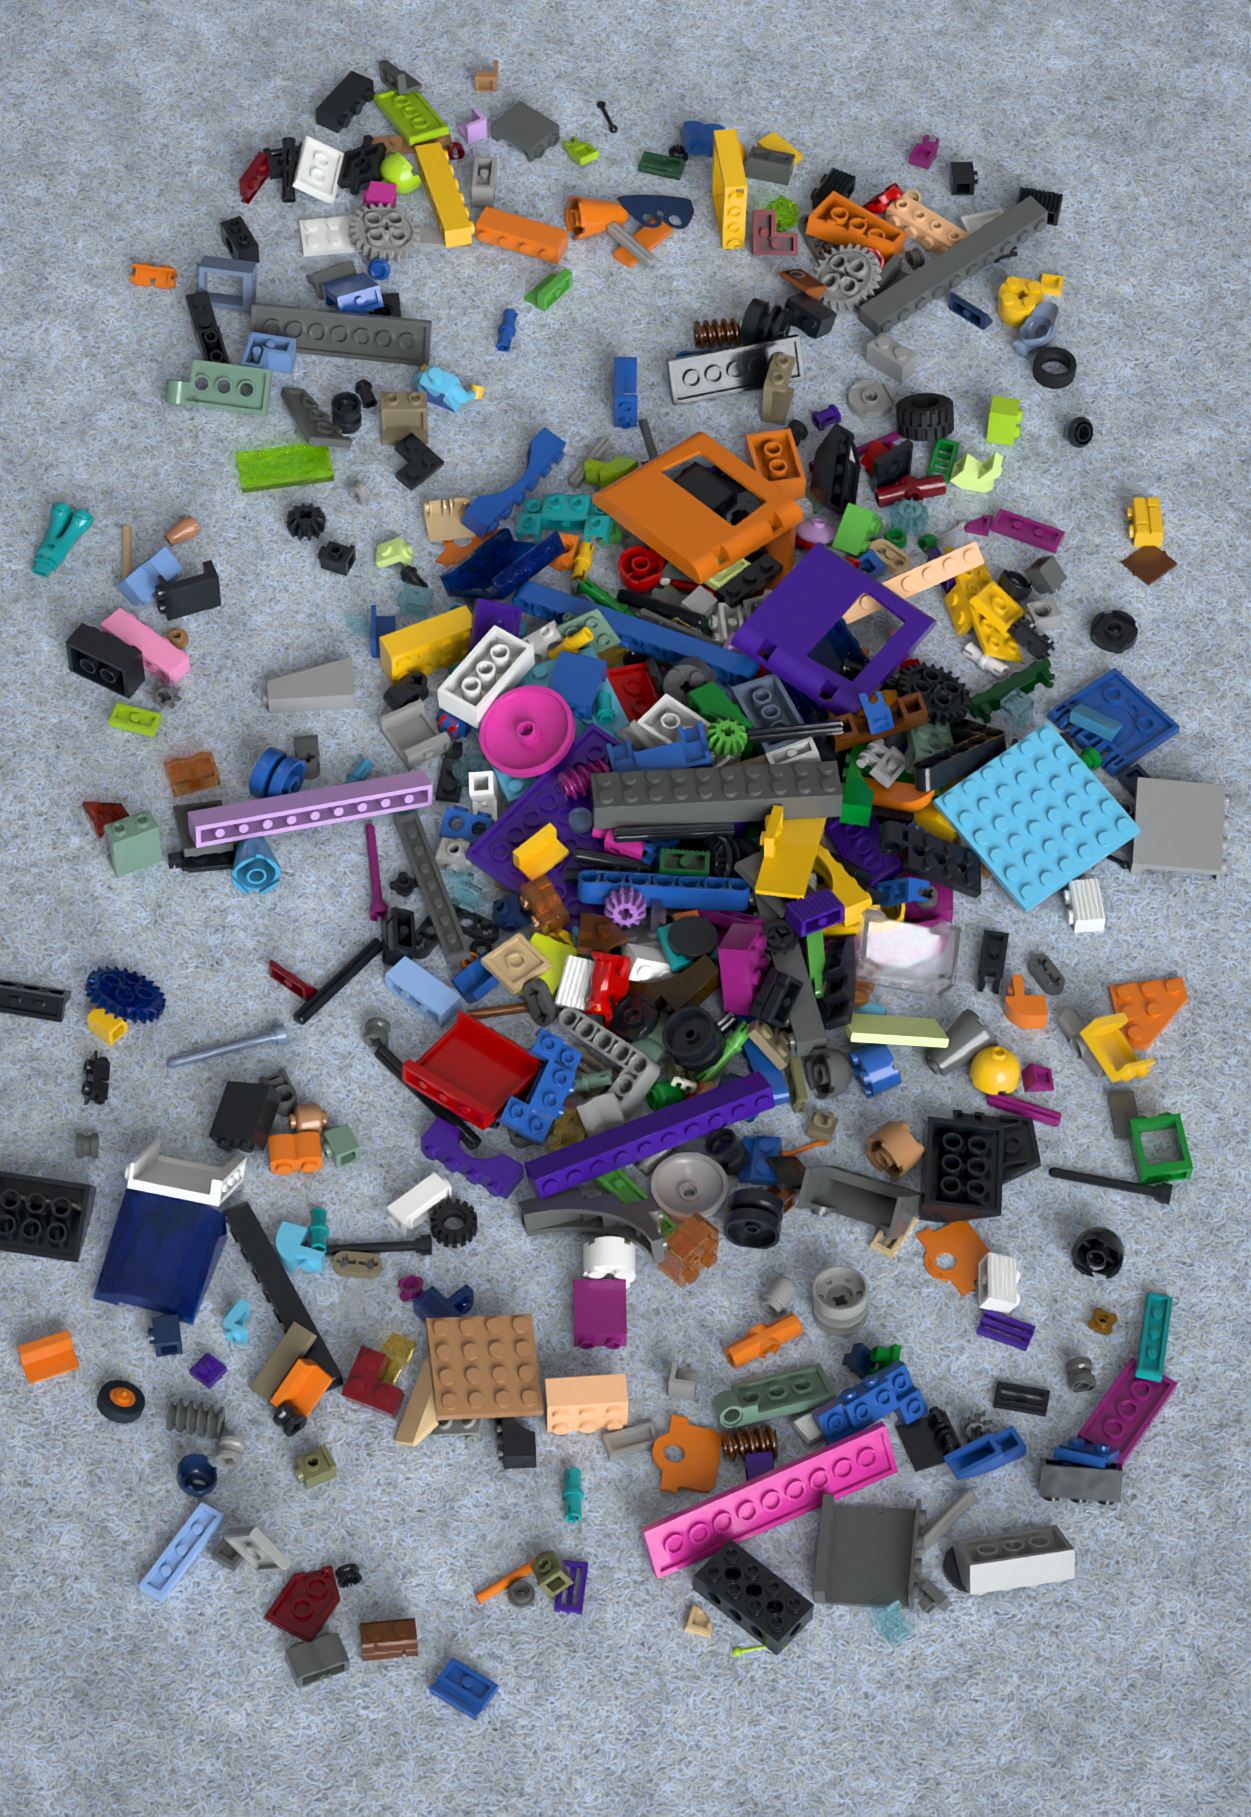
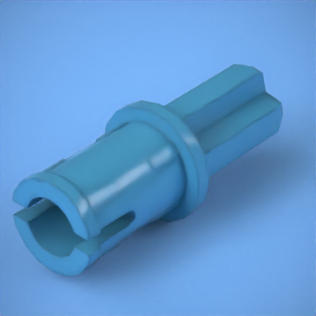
(360, 771)

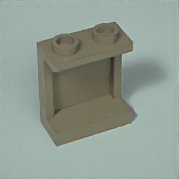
(776, 393)
(402, 415)

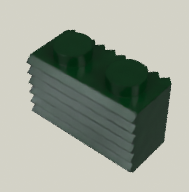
(682, 862)

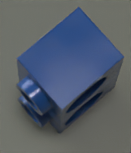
(470, 822)

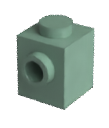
(341, 1145)

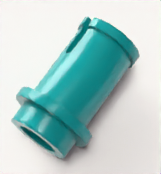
(605, 712)

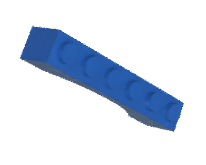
(488, 510)

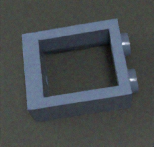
(230, 267)

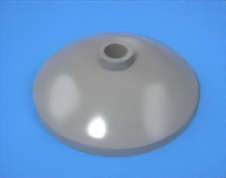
(689, 1174)

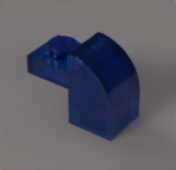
(434, 1305)

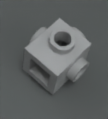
(452, 857)

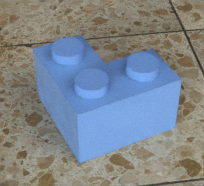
(270, 352)
(142, 581)

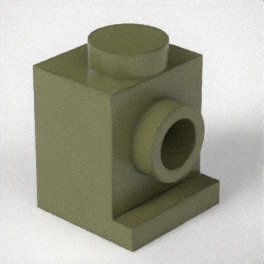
(314, 1475)
(547, 1568)

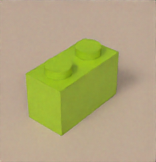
(1003, 420)

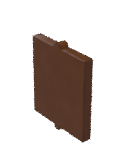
(1149, 564)

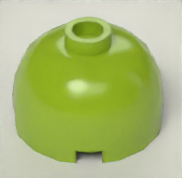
(398, 171)

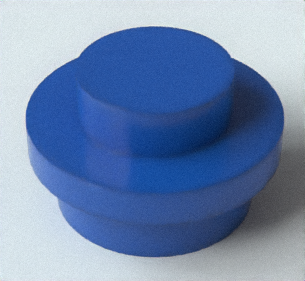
(379, 269)

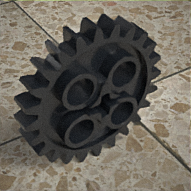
(948, 703)

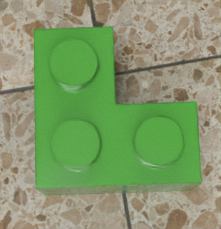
(856, 529)

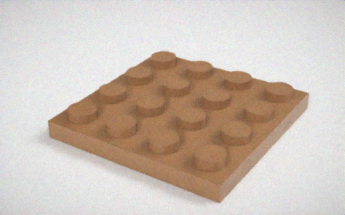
(484, 1367)

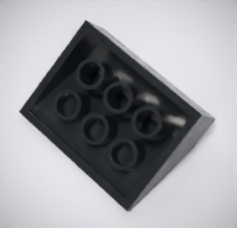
(961, 1170)
(44, 1216)

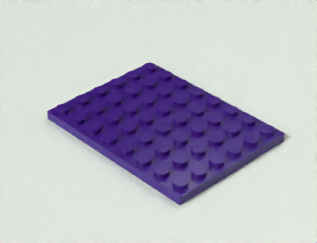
(535, 809)

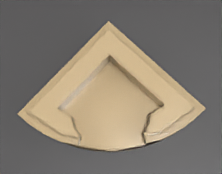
(698, 1622)

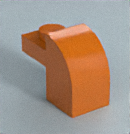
(1023, 1009)

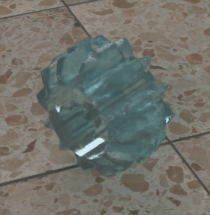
(909, 516)

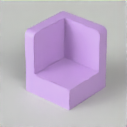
(474, 129)

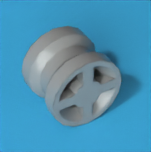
(230, 1451)

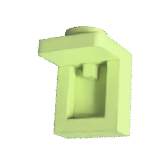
(393, 552)

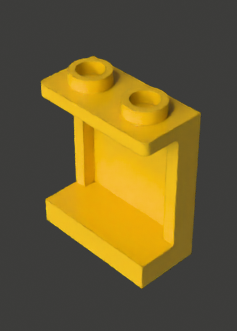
(1113, 1049)

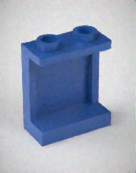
(353, 293)
(625, 382)
(578, 681)

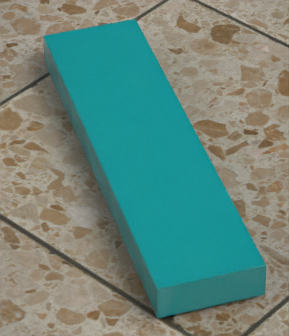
(1153, 1337)

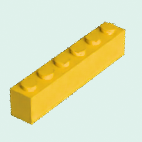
(444, 195)

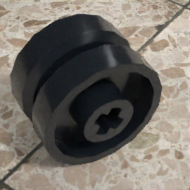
(693, 1039)
(753, 1218)

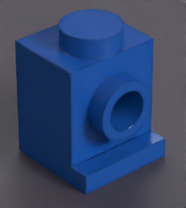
(872, 564)

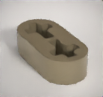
(357, 1264)

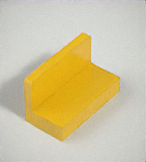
(539, 853)

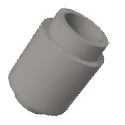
(778, 1296)

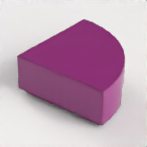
(980, 526)

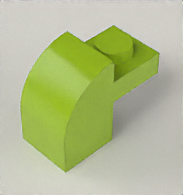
(604, 473)

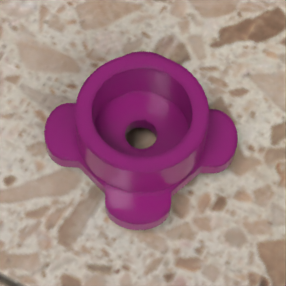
(410, 1282)

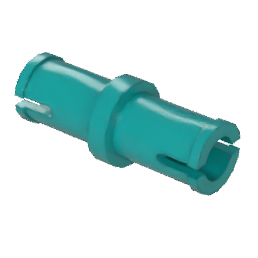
(318, 1230)
(572, 1495)

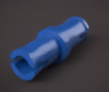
(506, 330)

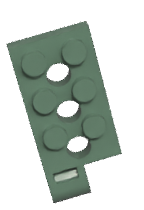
(189, 394)
(925, 742)
(735, 1409)

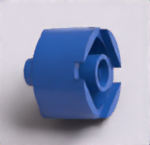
(875, 1068)

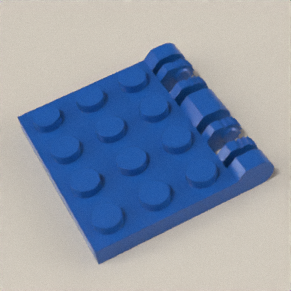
(1115, 696)

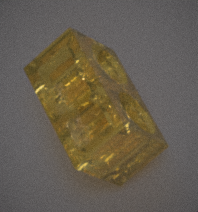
(564, 1133)

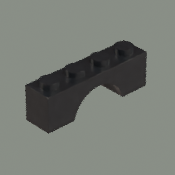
(518, 1444)

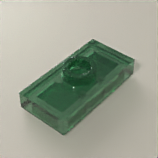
(662, 165)

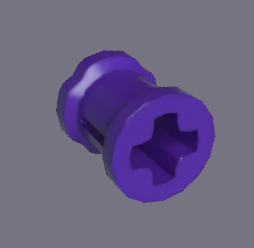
(826, 417)

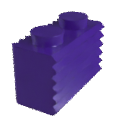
(814, 912)

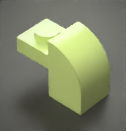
(976, 476)

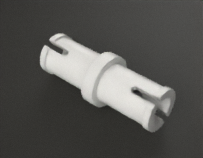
(986, 662)

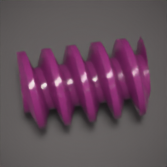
(580, 780)

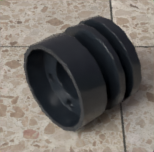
(762, 324)
(725, 854)

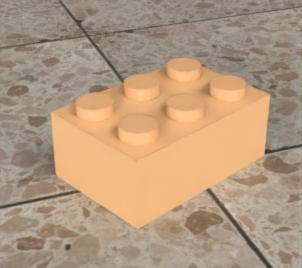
(586, 1403)

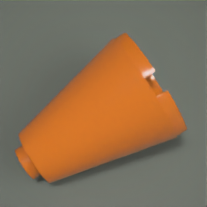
(591, 216)

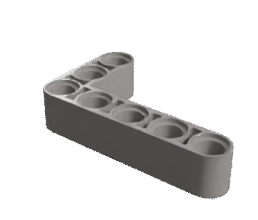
(632, 1074)

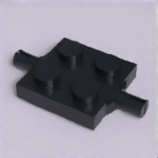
(361, 165)

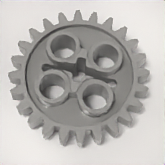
(384, 232)
(848, 277)

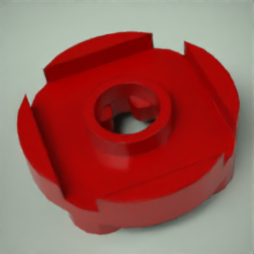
(880, 201)

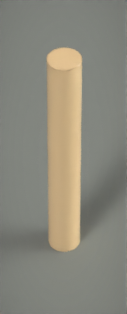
(126, 550)

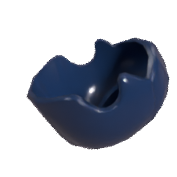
(196, 1468)

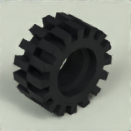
(448, 1211)

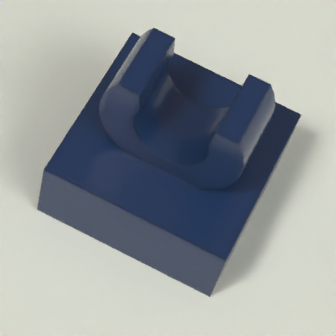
(858, 1360)

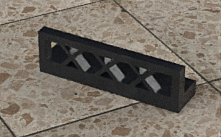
(33, 1000)

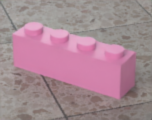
(158, 653)

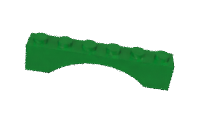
(857, 796)

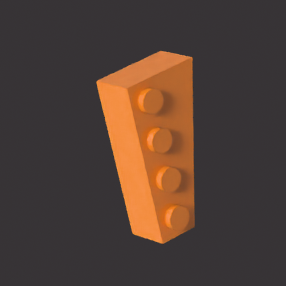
(845, 222)

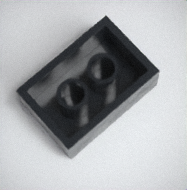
(105, 660)

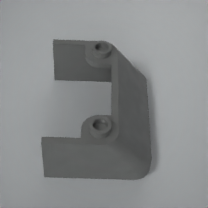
(859, 1197)

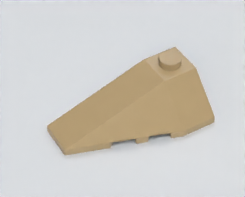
(420, 1412)

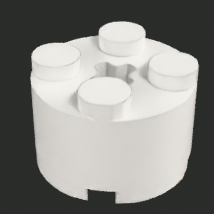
(609, 1259)

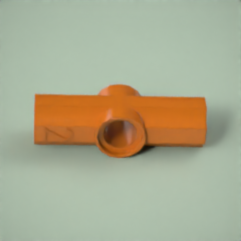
(763, 1340)

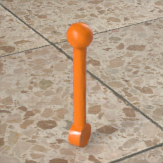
(804, 1148)

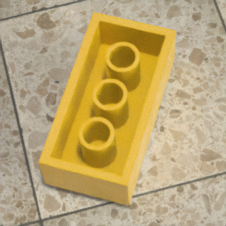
(426, 645)

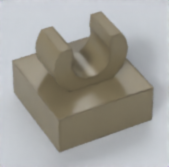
(822, 1126)

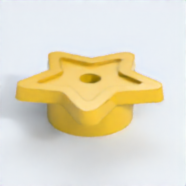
(562, 936)

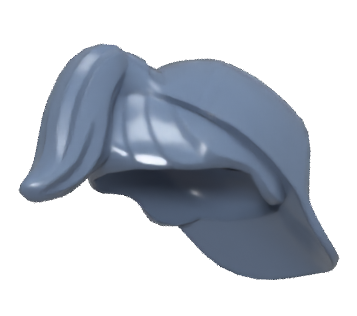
(1037, 329)

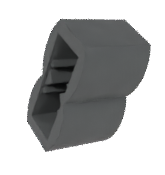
(317, 1659)

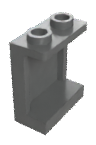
(526, 130)

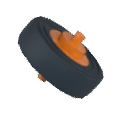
(120, 1401)

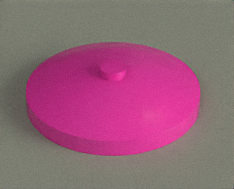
(527, 731)

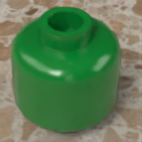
(664, 1095)

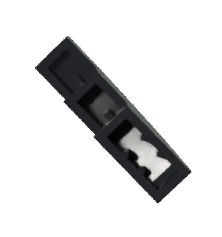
(841, 982)

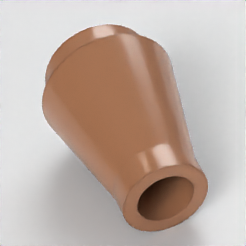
(182, 531)

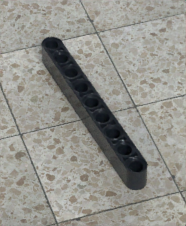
(276, 1283)

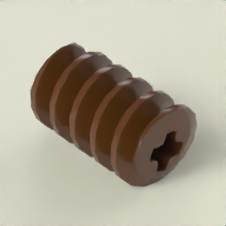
(716, 332)
(749, 1442)

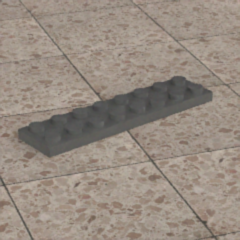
(346, 333)

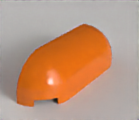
(898, 796)

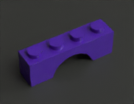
(497, 1174)

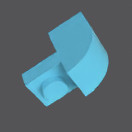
(292, 1249)

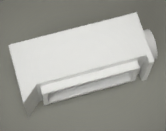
(419, 1203)

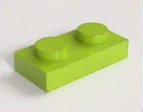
(135, 720)

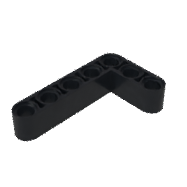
(972, 749)

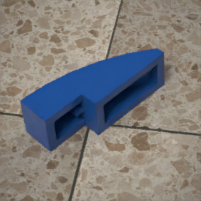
(986, 1454)

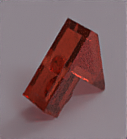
(101, 814)

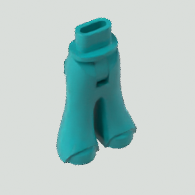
(61, 535)

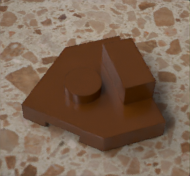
(598, 934)

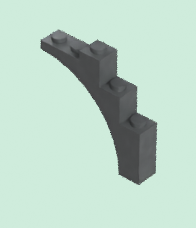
(604, 1214)

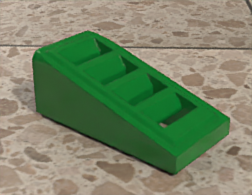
(945, 446)

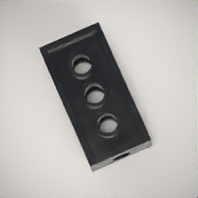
(753, 1597)

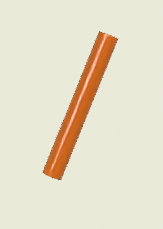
(504, 1582)

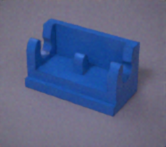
(877, 714)
(901, 891)

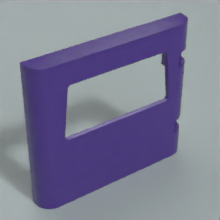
(806, 609)

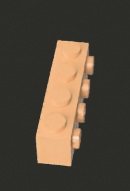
(924, 225)

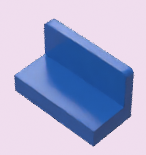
(379, 627)
(474, 981)

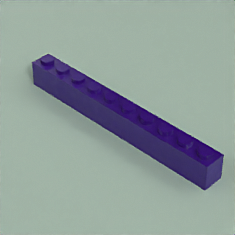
(649, 1135)

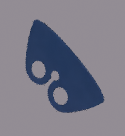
(641, 205)

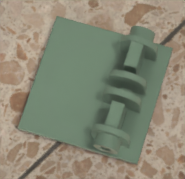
(594, 620)

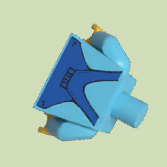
(444, 388)

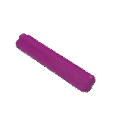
(1024, 1109)

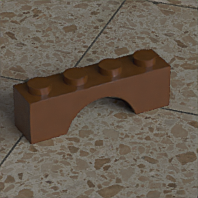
(906, 713)

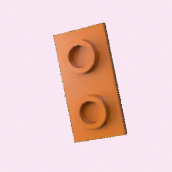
(145, 273)

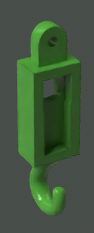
(815, 961)

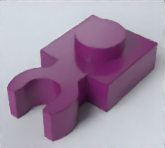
(924, 154)

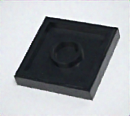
(892, 465)

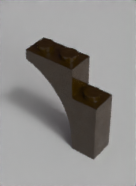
(682, 990)

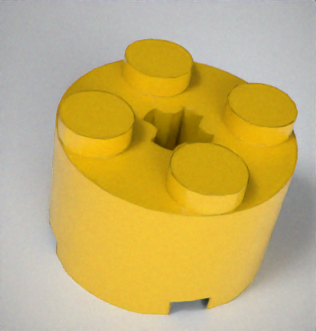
(1018, 299)

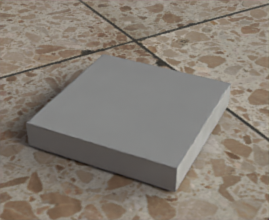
(257, 1549)

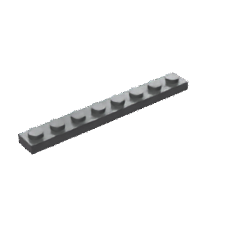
(432, 888)

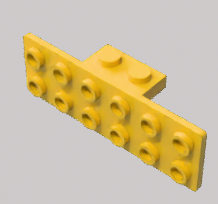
(966, 616)
(788, 854)

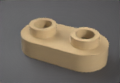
(891, 556)

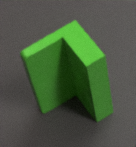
(550, 290)

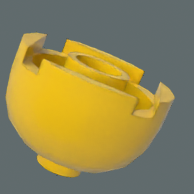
(995, 1070)

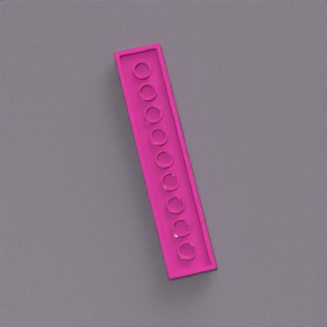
(768, 1500)

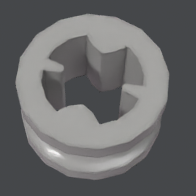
(359, 492)

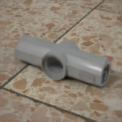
(1072, 1025)

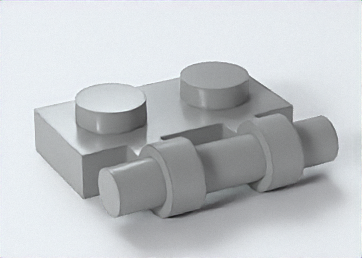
(885, 769)

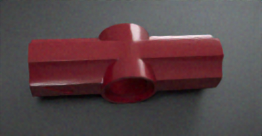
(910, 487)

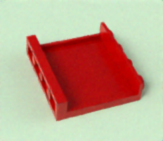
(472, 1071)

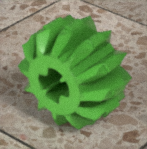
(726, 737)

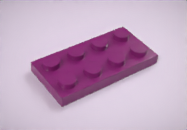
(1127, 1411)

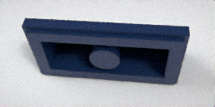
(969, 312)

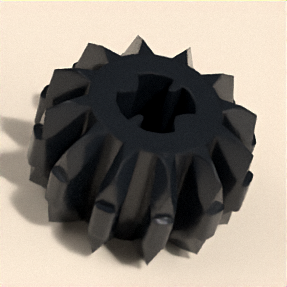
(306, 521)

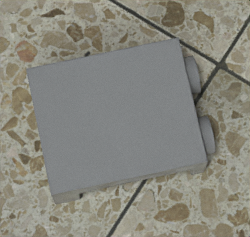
(413, 735)

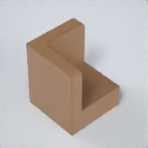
(487, 79)

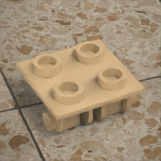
(444, 519)

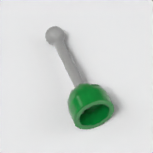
(931, 541)

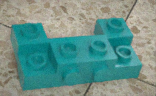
(563, 514)

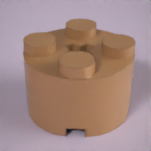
(894, 1149)

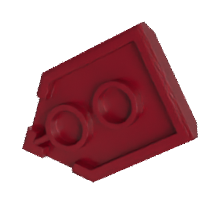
(305, 1603)

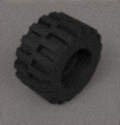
(925, 417)

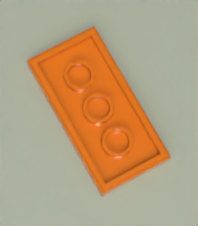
(781, 550)

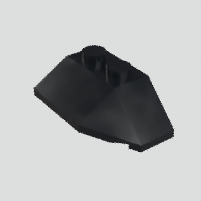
(836, 470)

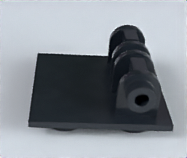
(928, 1439)

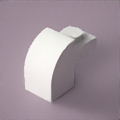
(484, 793)

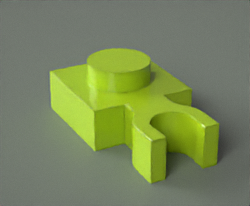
(580, 153)

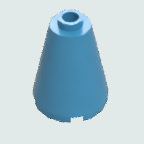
(255, 866)

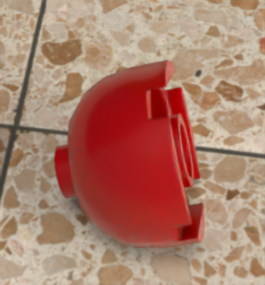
(640, 569)

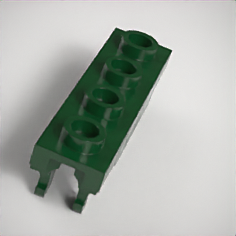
(1025, 680)

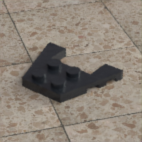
(1020, 1142)

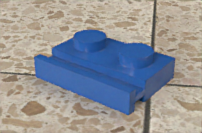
(758, 1171)
(1084, 1453)
(464, 1688)

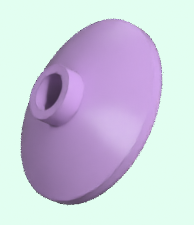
(816, 531)

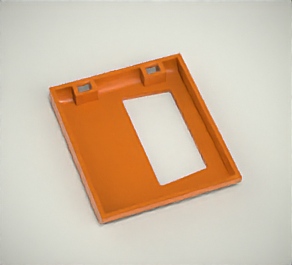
(683, 526)

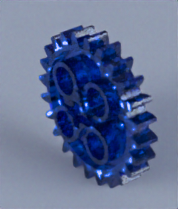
(125, 994)

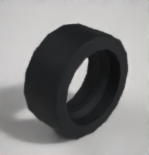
(1051, 380)

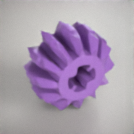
(625, 907)

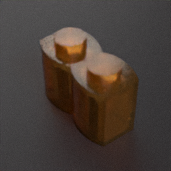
(192, 773)

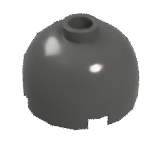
(828, 1072)

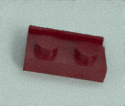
(254, 177)

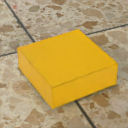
(1051, 284)

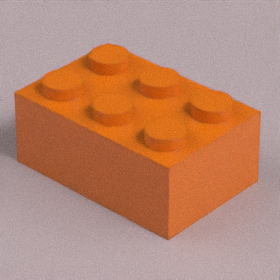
(776, 459)

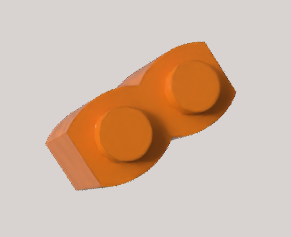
(295, 1152)

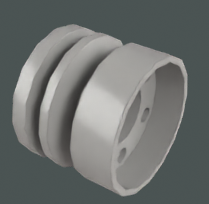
(840, 1300)

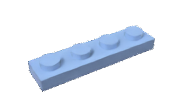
(181, 1552)

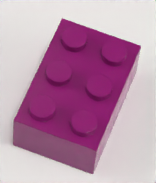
(742, 967)

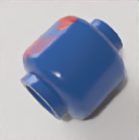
(452, 725)

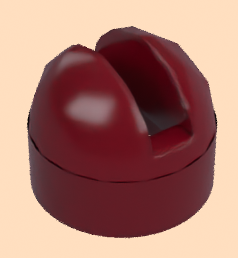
(460, 150)

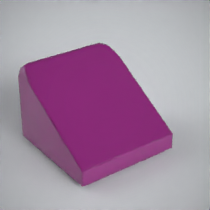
(1037, 1078)

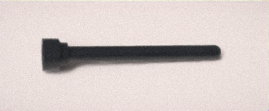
(1160, 1192)
(420, 1245)

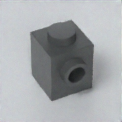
(1046, 575)

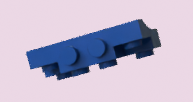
(684, 754)
(548, 1090)
(869, 1402)

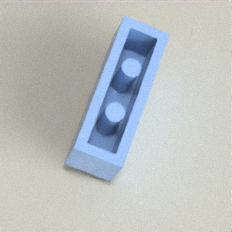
(423, 991)

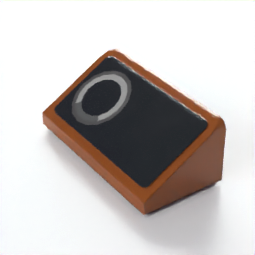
(804, 282)

